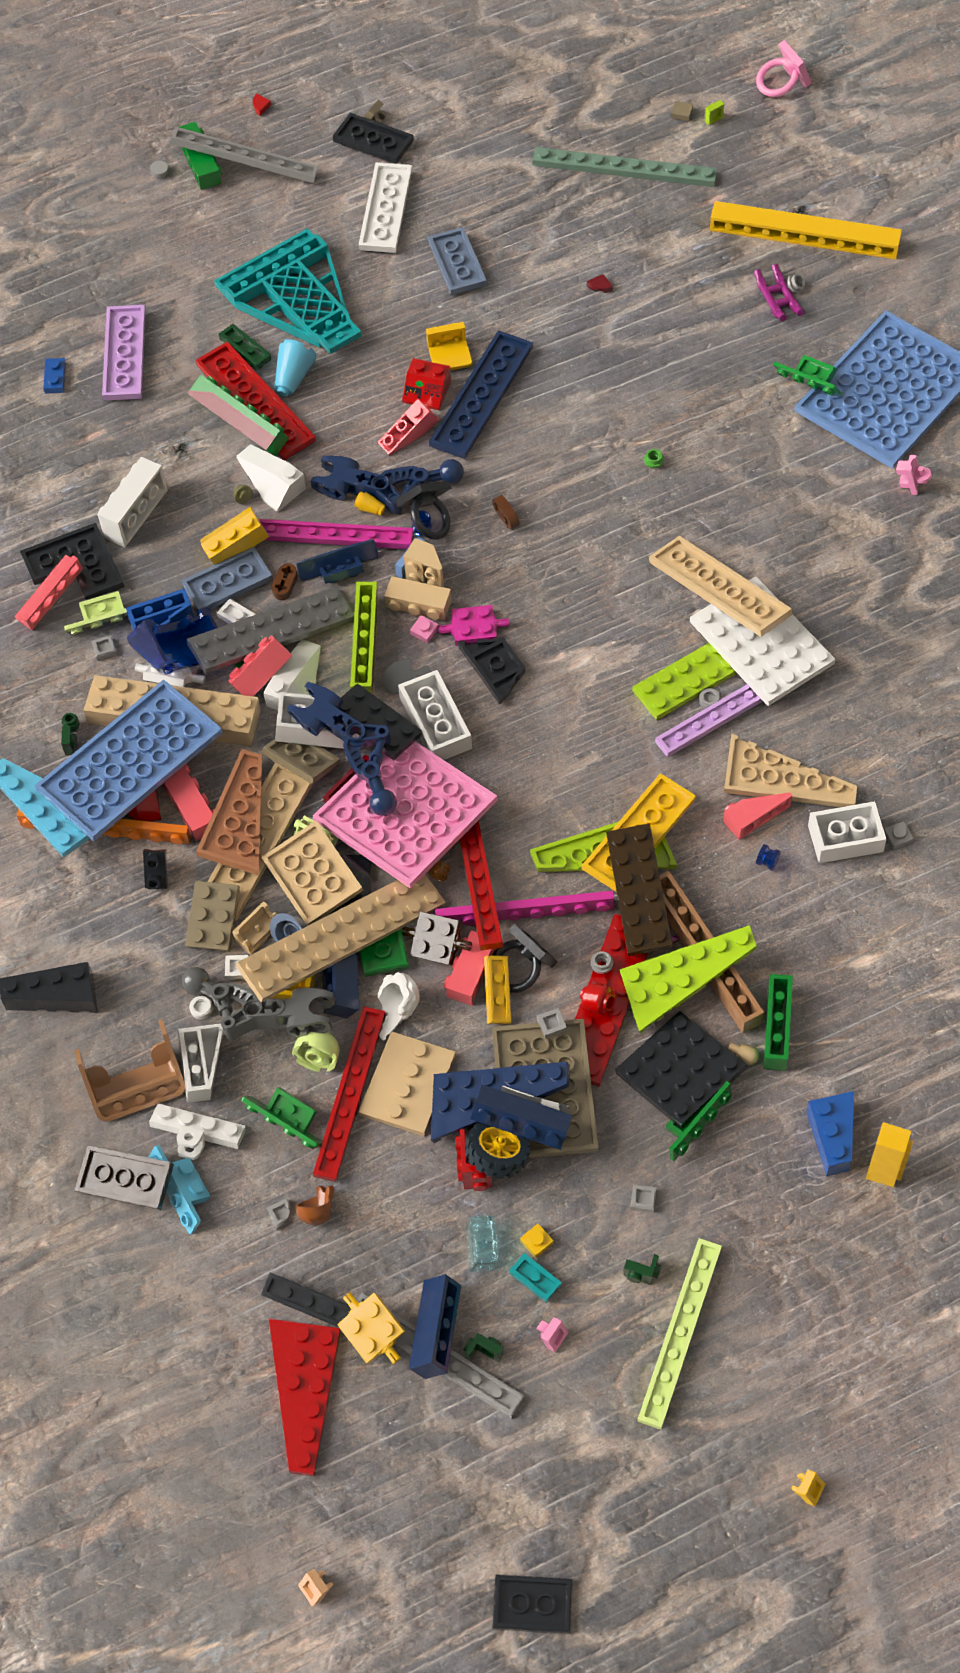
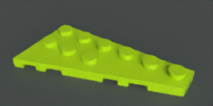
(573, 852)
(673, 978)

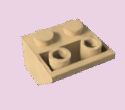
(423, 564)

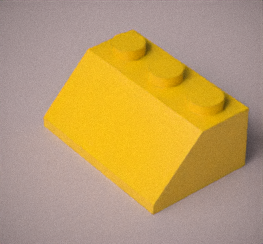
(234, 536)

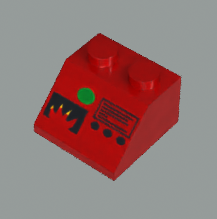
(427, 383)

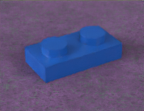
(54, 375)

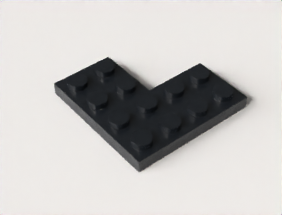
(87, 544)

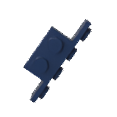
(338, 563)

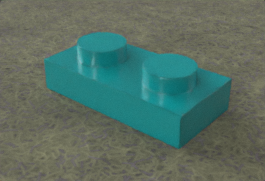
(535, 1278)

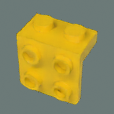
(449, 345)

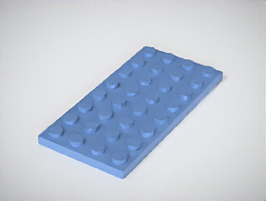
(128, 760)

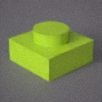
(714, 112)

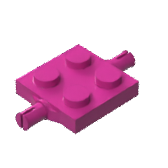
(473, 624)

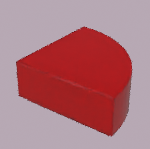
(260, 104)

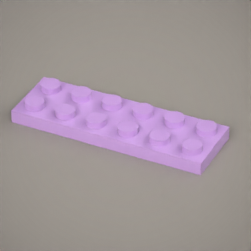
(124, 352)

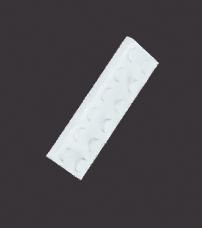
(385, 207)

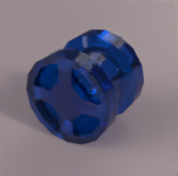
(426, 519)
(768, 857)

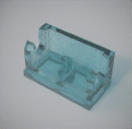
(482, 1242)

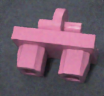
(912, 474)

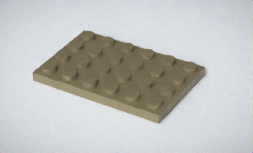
(527, 1046)

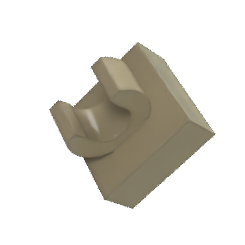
(375, 111)

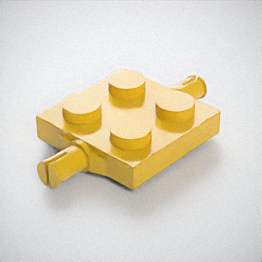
(371, 1328)

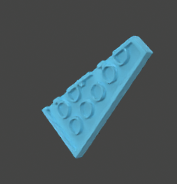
(49, 821)

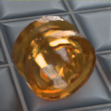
(439, 871)

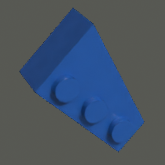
(161, 610)
(833, 1130)

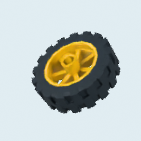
(497, 1159)

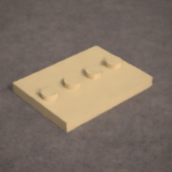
(312, 873)
(404, 1083)

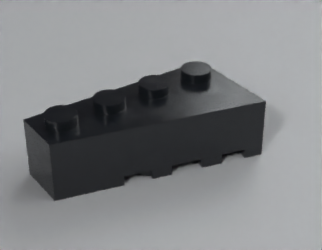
(51, 990)

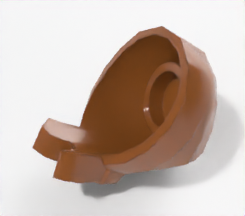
(316, 1209)

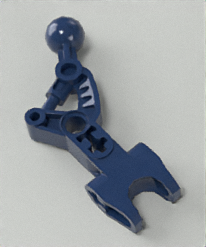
(348, 479)
(326, 714)

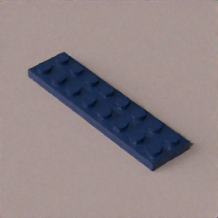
(481, 394)

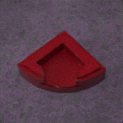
(600, 283)

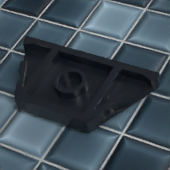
(494, 664)

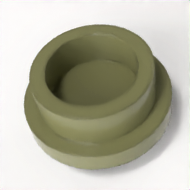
(242, 494)

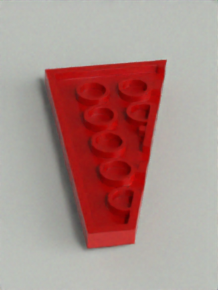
(304, 1377)

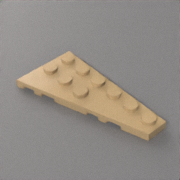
(766, 773)

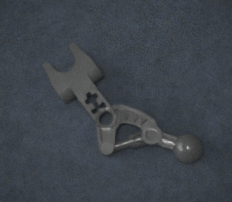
(294, 1014)

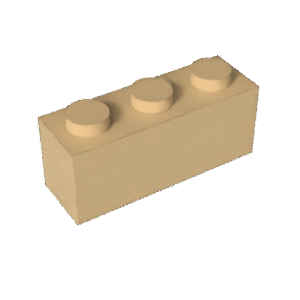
(418, 598)

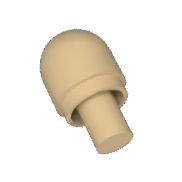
(745, 1052)

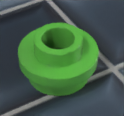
(654, 458)

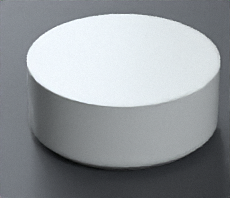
(201, 1007)

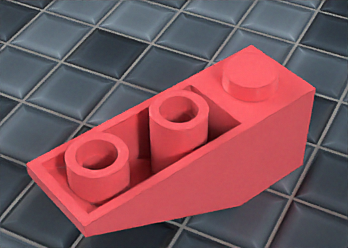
(408, 428)

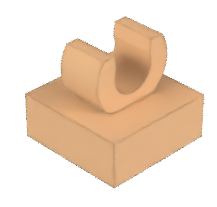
(314, 1587)

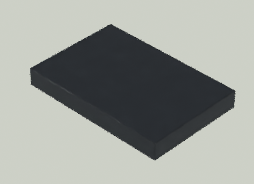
(532, 1604)

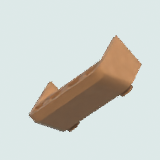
(136, 1088)

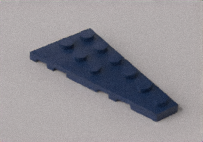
(457, 1091)

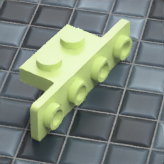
(97, 611)

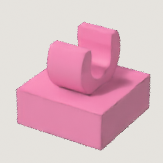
(552, 1333)

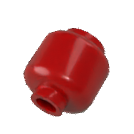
(597, 998)

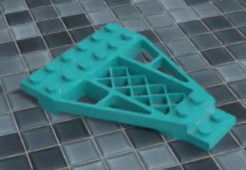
(279, 265)

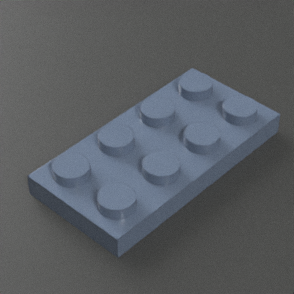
(457, 261)
(227, 579)

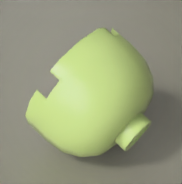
(317, 1051)

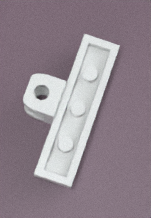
(195, 1129)

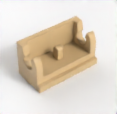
(254, 929)

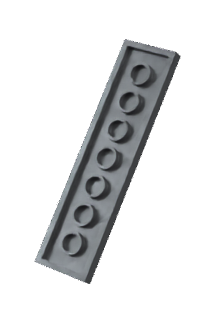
(285, 623)

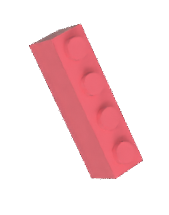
(189, 802)

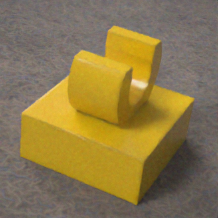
(810, 1487)

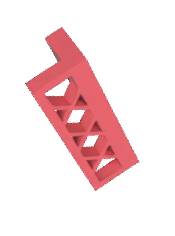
(49, 591)

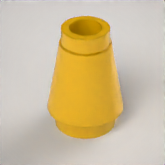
(367, 503)

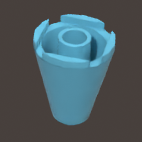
(292, 366)

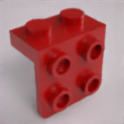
(466, 1172)

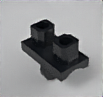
(155, 869)

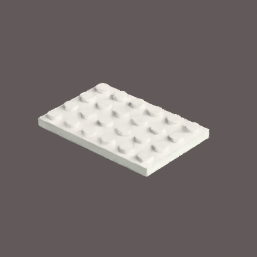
(768, 663)

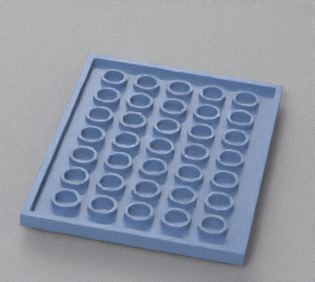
(891, 389)

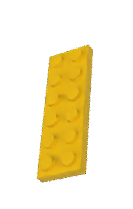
(660, 806)

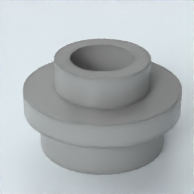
(795, 283)
(601, 956)

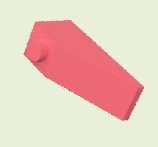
(754, 812)

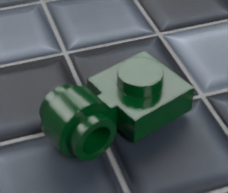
(68, 739)

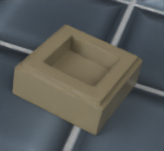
(682, 111)

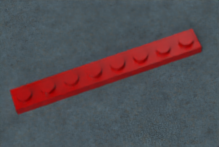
(480, 889)
(349, 1094)

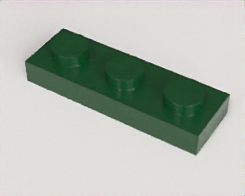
(245, 346)

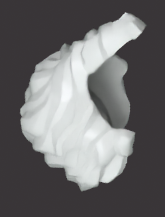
(398, 999)

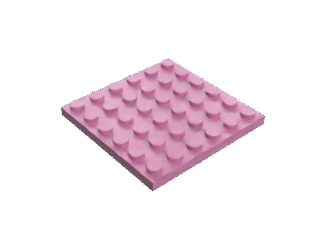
(430, 816)

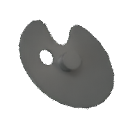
(401, 672)

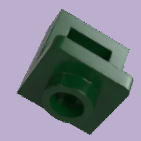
(639, 1273)
(488, 1346)

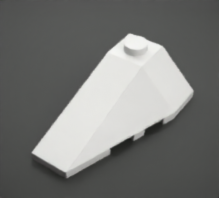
(273, 477)

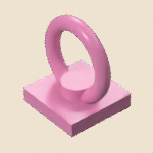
(794, 67)

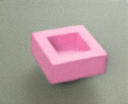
(424, 629)

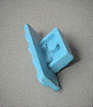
(184, 1189)

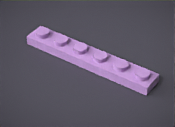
(707, 720)

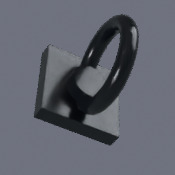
(423, 496)
(532, 950)

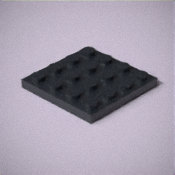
(680, 1069)

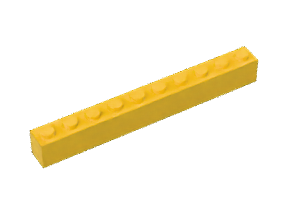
(805, 230)

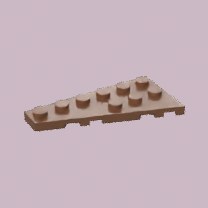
(235, 824)

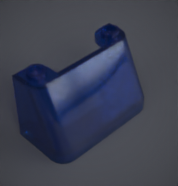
(166, 644)

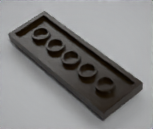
(639, 890)

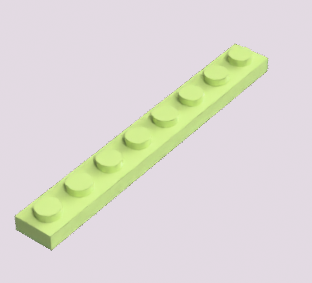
(679, 1334)

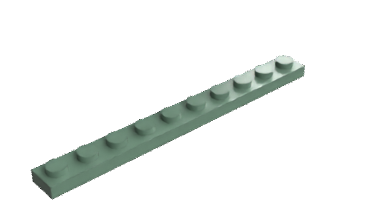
(625, 166)

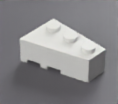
(199, 1059)

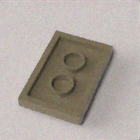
(304, 760)
(212, 916)

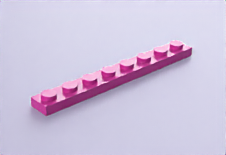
(337, 533)
(537, 907)

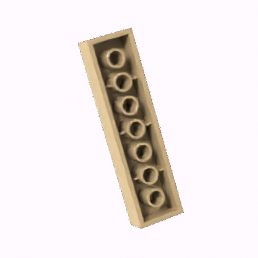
(232, 712)

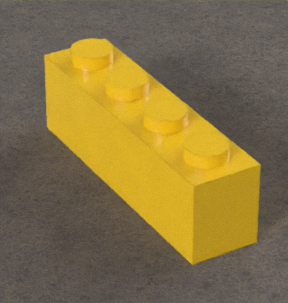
(890, 1155)

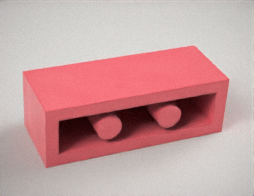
(259, 667)
(467, 972)

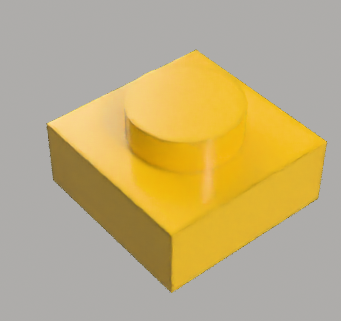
(536, 1241)

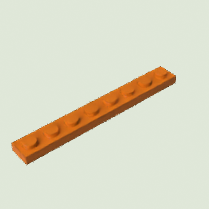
(137, 830)

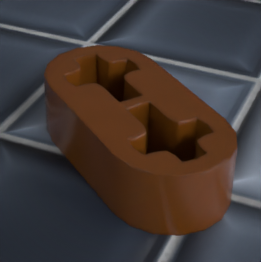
(505, 512)
(288, 582)

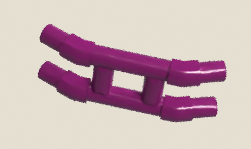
(780, 286)

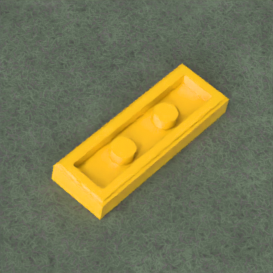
(497, 990)

